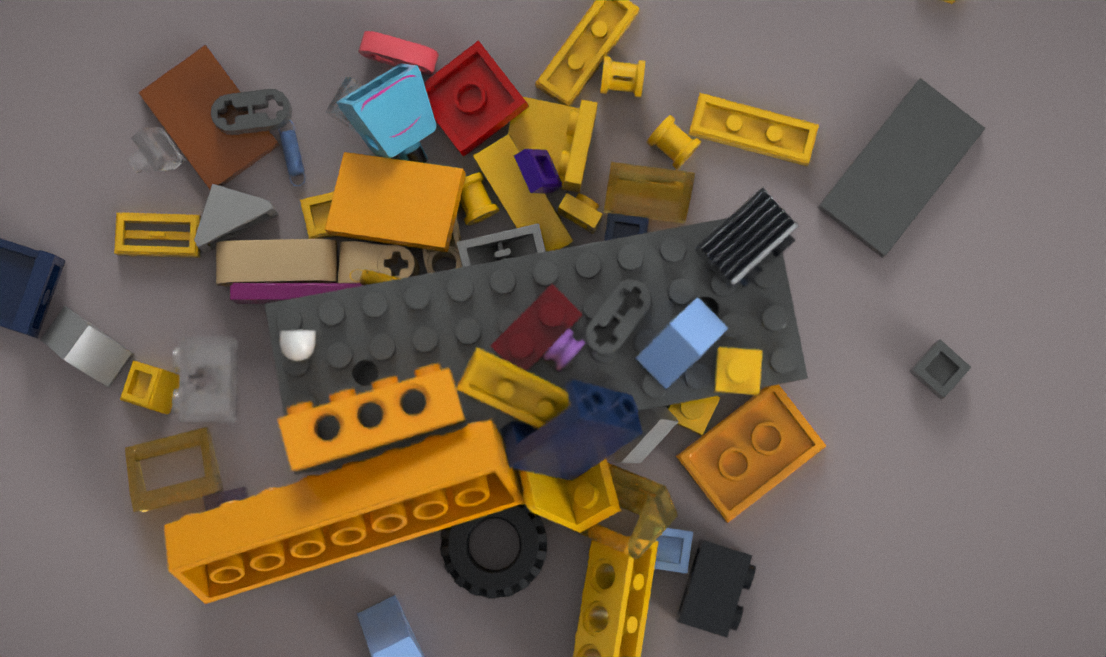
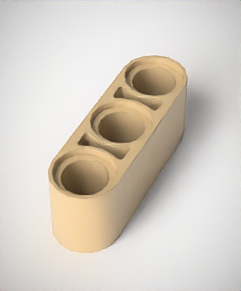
(276, 261)

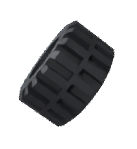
(503, 581)

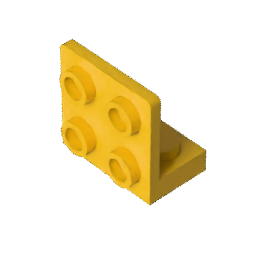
(560, 131)
(572, 503)

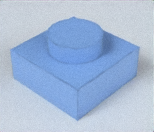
(674, 550)

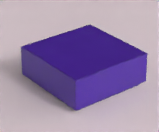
(538, 171)

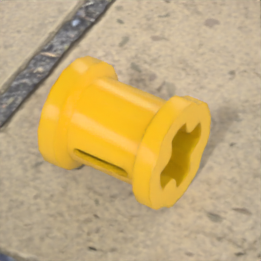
(613, 69)
(673, 142)
(476, 200)

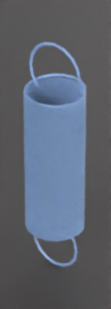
(292, 153)

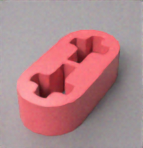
(396, 51)

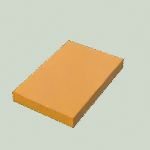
(395, 201)
(750, 451)

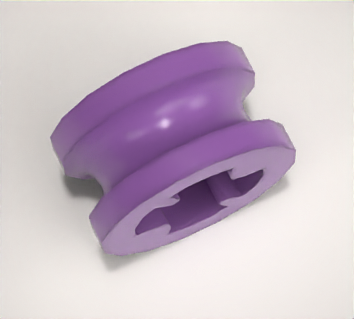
(564, 350)

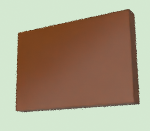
(183, 107)

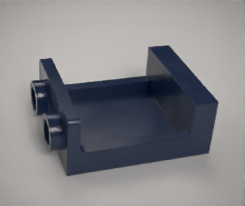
(26, 286)
(579, 437)

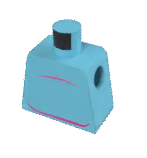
(392, 113)

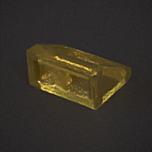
(648, 192)
(176, 493)
(643, 498)

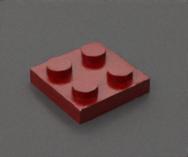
(473, 98)

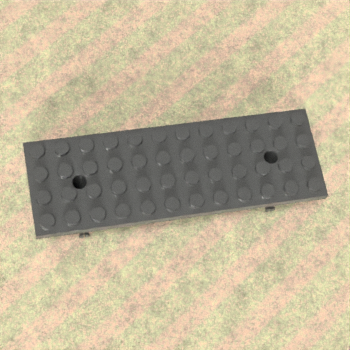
(449, 313)

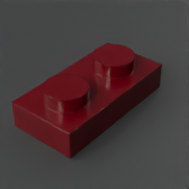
(536, 329)

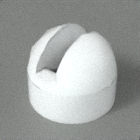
(297, 344)

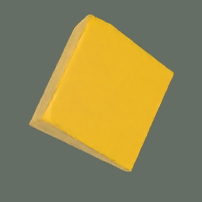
(150, 387)

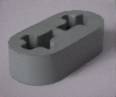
(250, 102)
(609, 311)

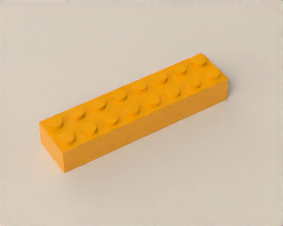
(343, 513)

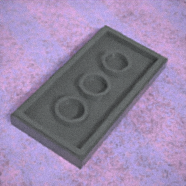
(901, 167)

